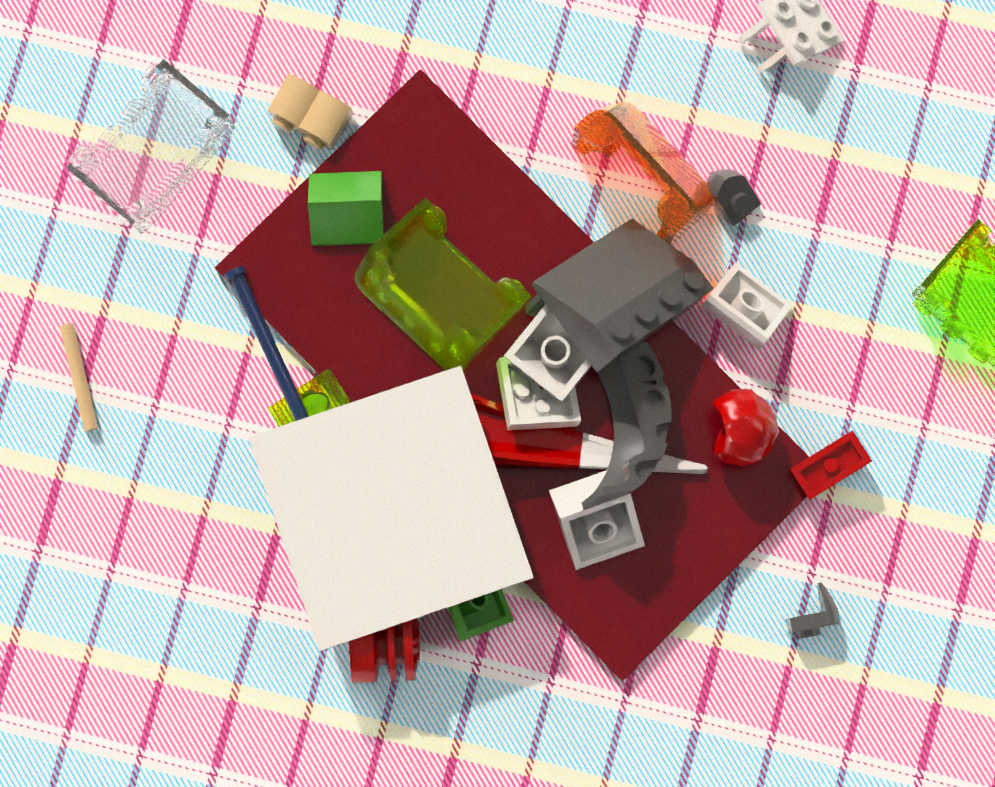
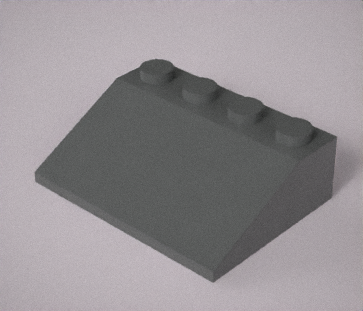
(621, 291)

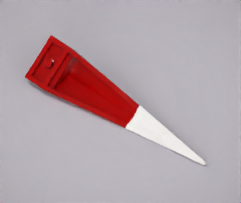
(555, 446)

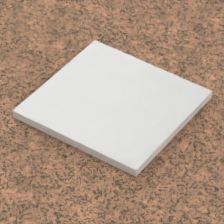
(390, 508)

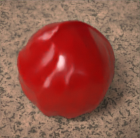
(748, 427)

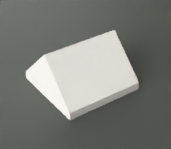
(747, 306)
(549, 355)

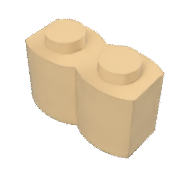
(310, 112)

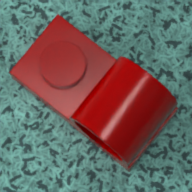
(831, 465)

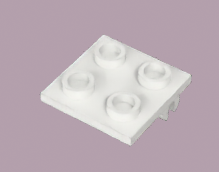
(800, 26)

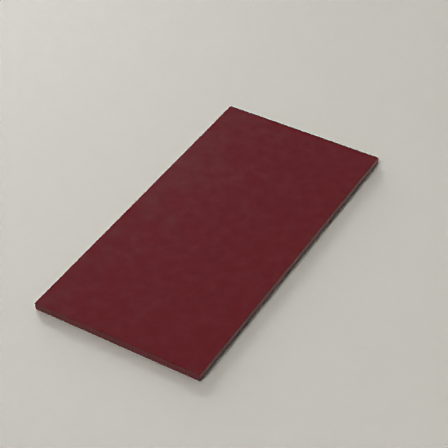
(510, 228)

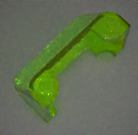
(436, 289)

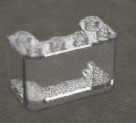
(153, 147)

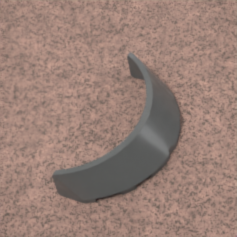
(639, 415)

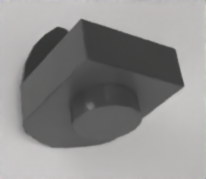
(732, 194)
(809, 624)

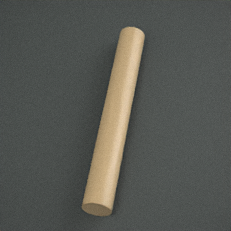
(78, 377)

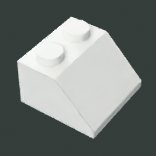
(597, 531)

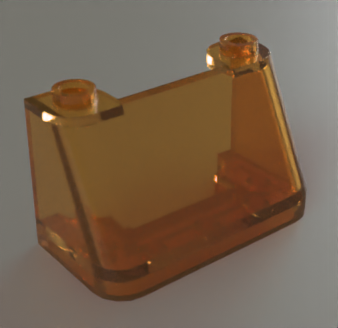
(625, 126)

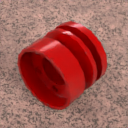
(386, 647)

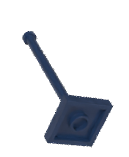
(267, 343)

